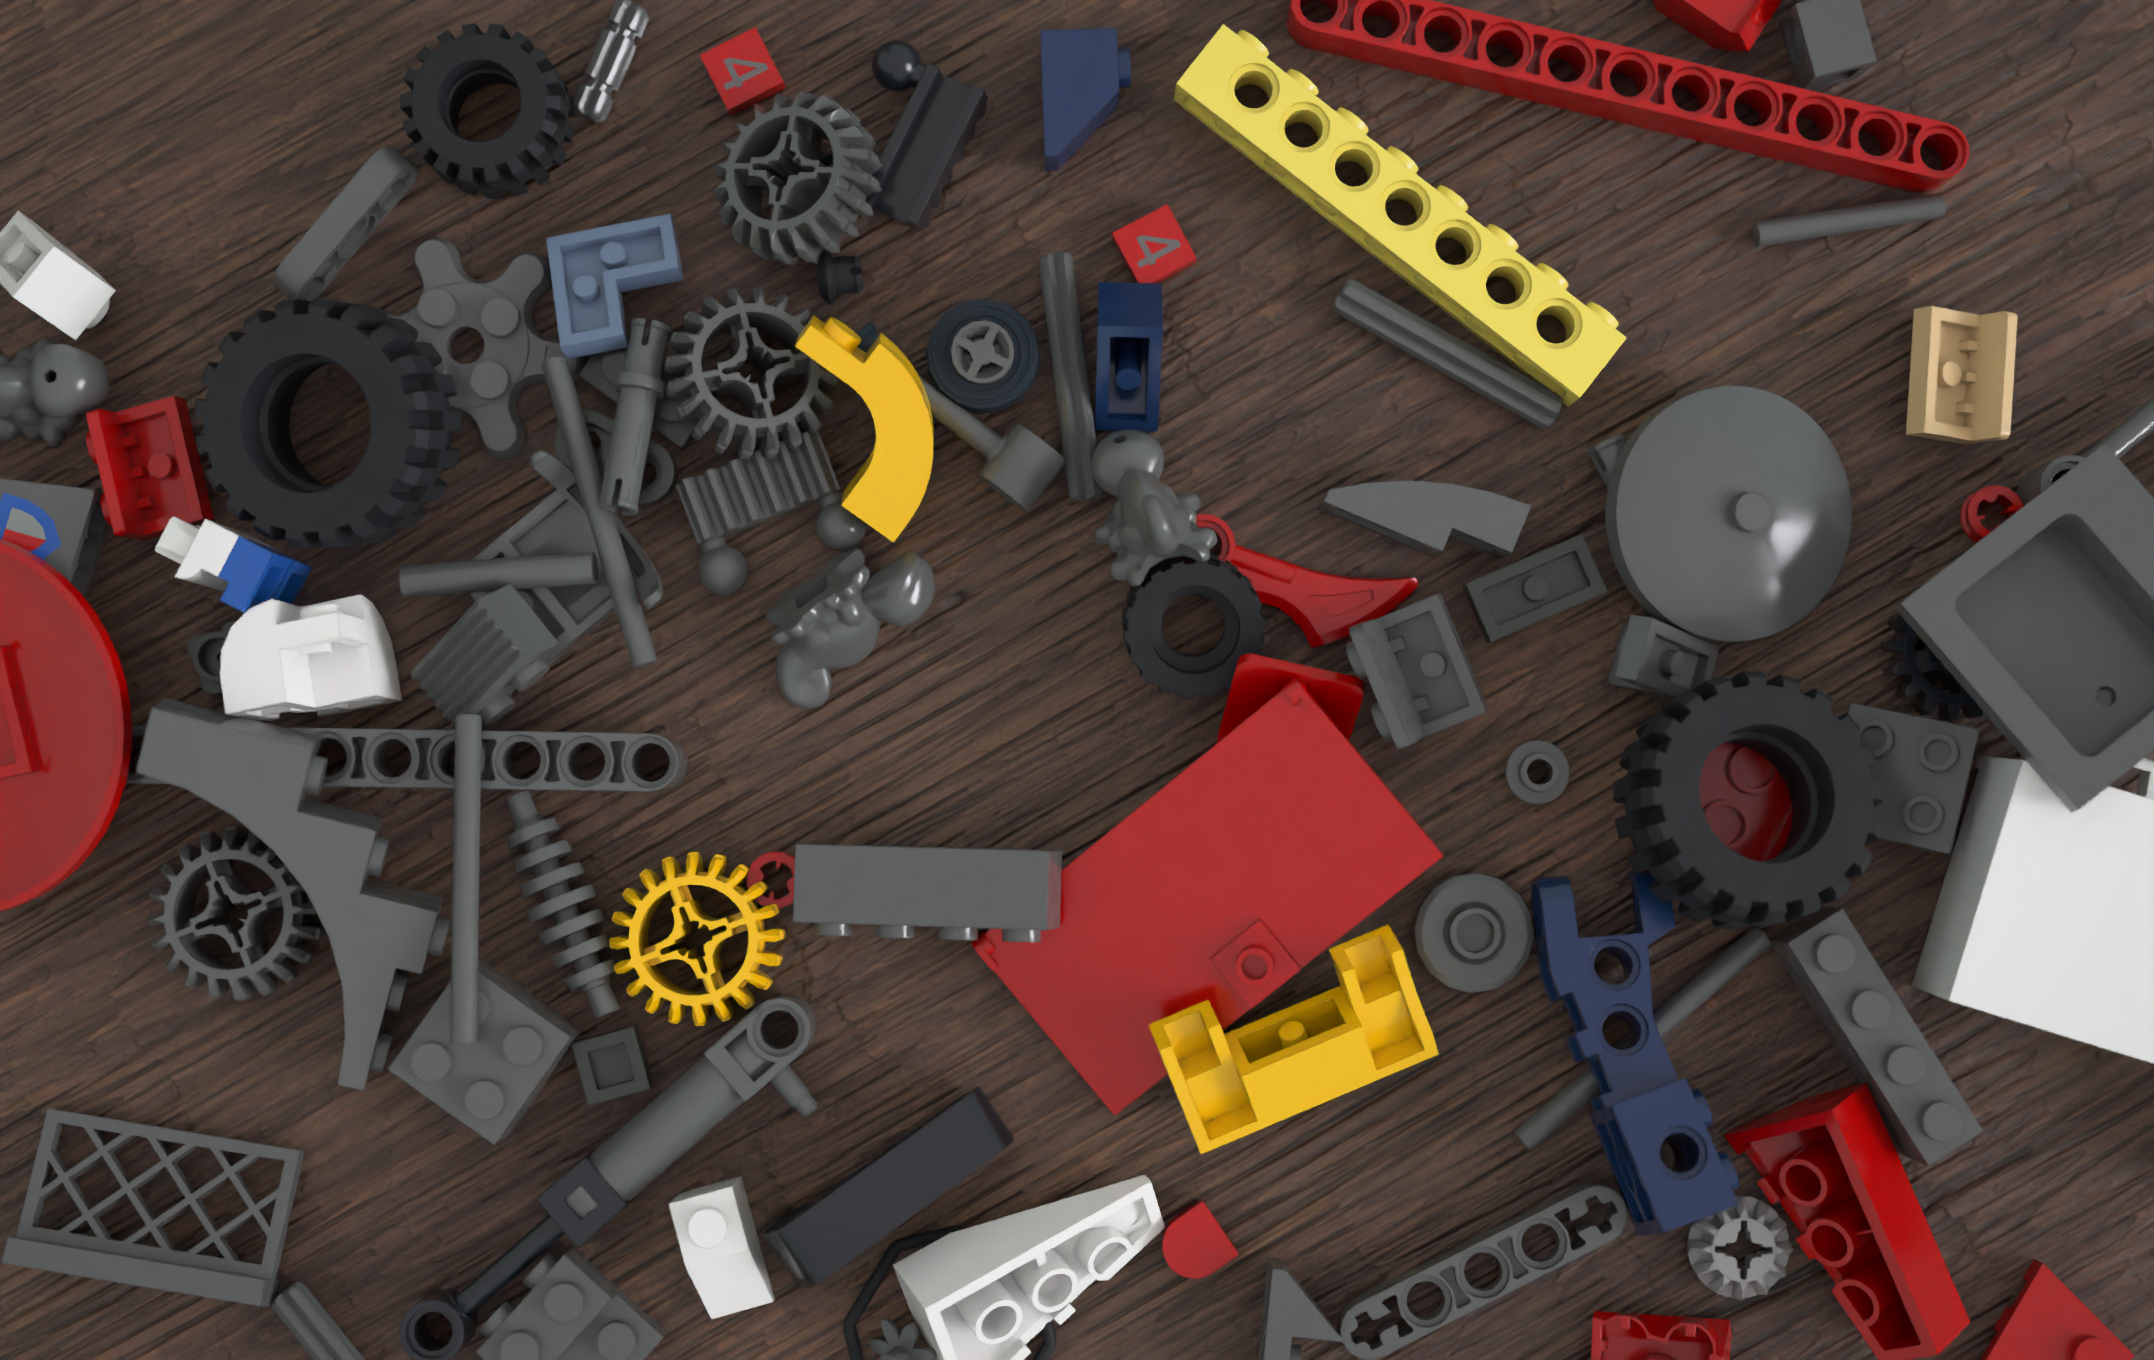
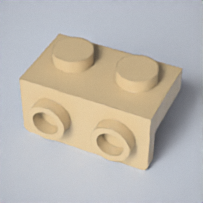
(1961, 375)

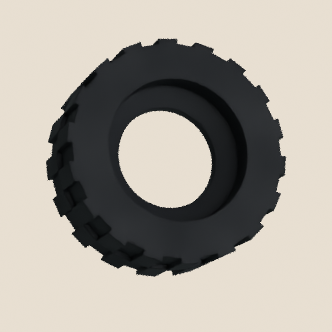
(1184, 673)

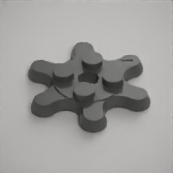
(512, 345)

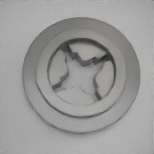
(1720, 1269)

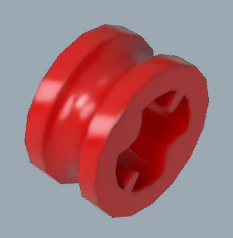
(1971, 521)
(757, 873)

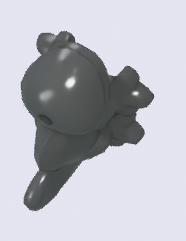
(47, 390)
(1148, 517)
(839, 618)

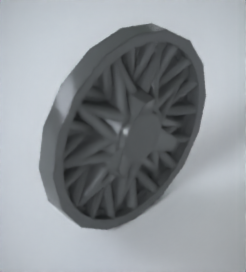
(1473, 932)

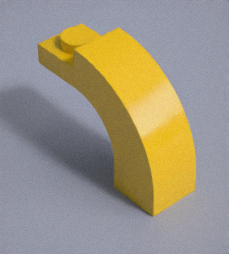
(900, 464)

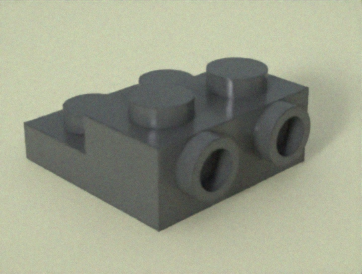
(570, 1317)

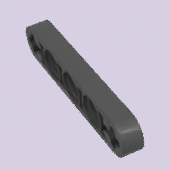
(1514, 1269)

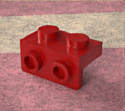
(148, 467)

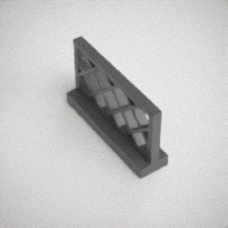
(144, 1264)

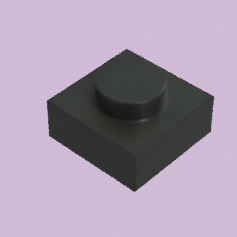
(612, 1065)

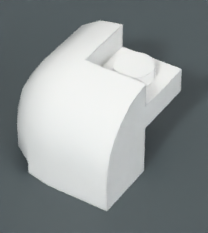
(308, 660)

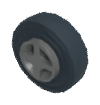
(974, 329)

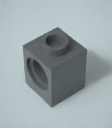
(1826, 42)

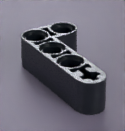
(888, 1189)

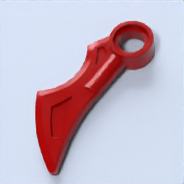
(1315, 600)

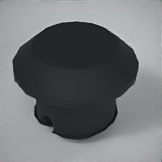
(837, 277)

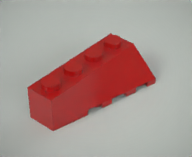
(1857, 1217)

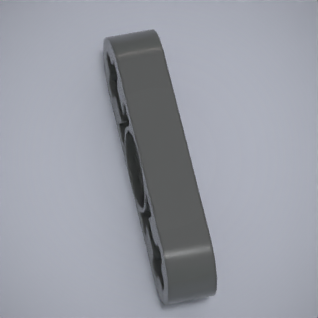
(345, 224)

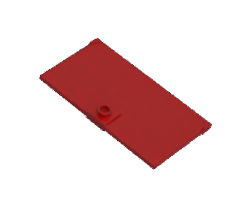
(1213, 892)

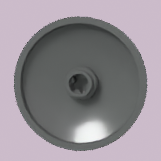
(1728, 513)

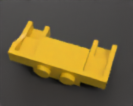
(1301, 1053)

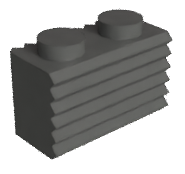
(486, 658)

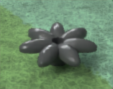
(899, 1344)

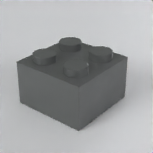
(502, 1074)

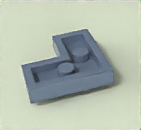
(593, 270)

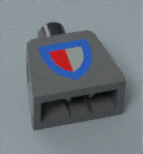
(56, 525)

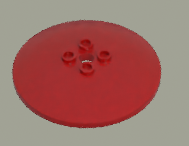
(59, 727)

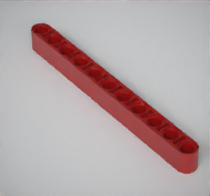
(1654, 77)

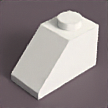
(51, 278)
(721, 1247)

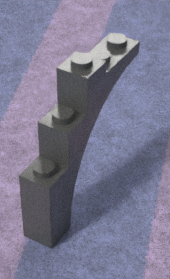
(263, 781)

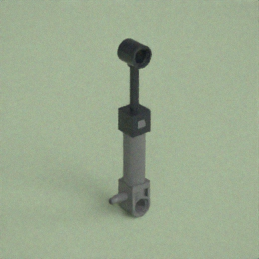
(630, 1161)

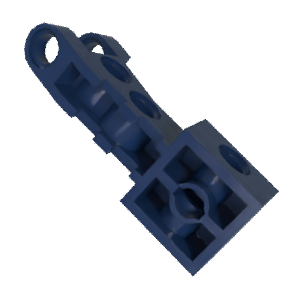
(1638, 1086)

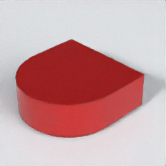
(1196, 1243)

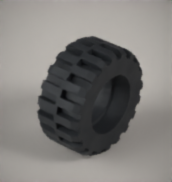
(250, 416)
(1824, 779)

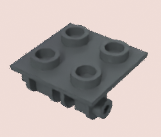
(1922, 774)

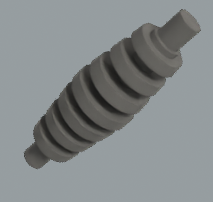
(552, 880)

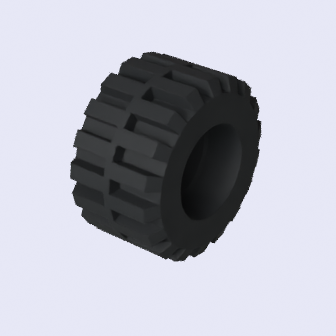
(459, 70)

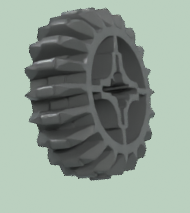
(807, 198)
(702, 388)
(246, 937)

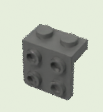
(1416, 671)

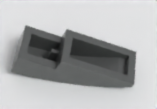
(1429, 513)

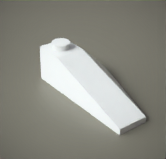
(1002, 1280)

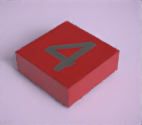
(742, 71)
(1154, 247)

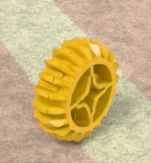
(707, 967)

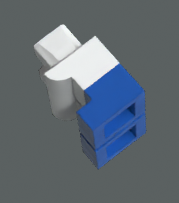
(232, 563)

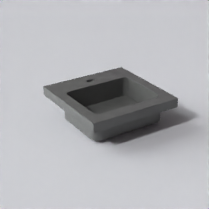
(2057, 627)

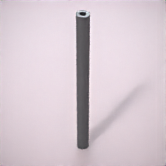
(601, 522)
(466, 879)
(1666, 1018)

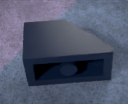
(1079, 87)
(1128, 356)

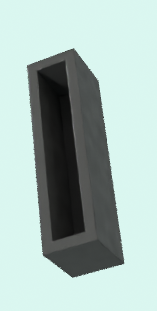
(927, 888)
(1875, 1034)

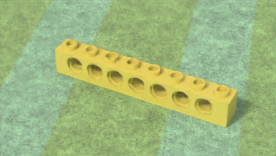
(1409, 250)

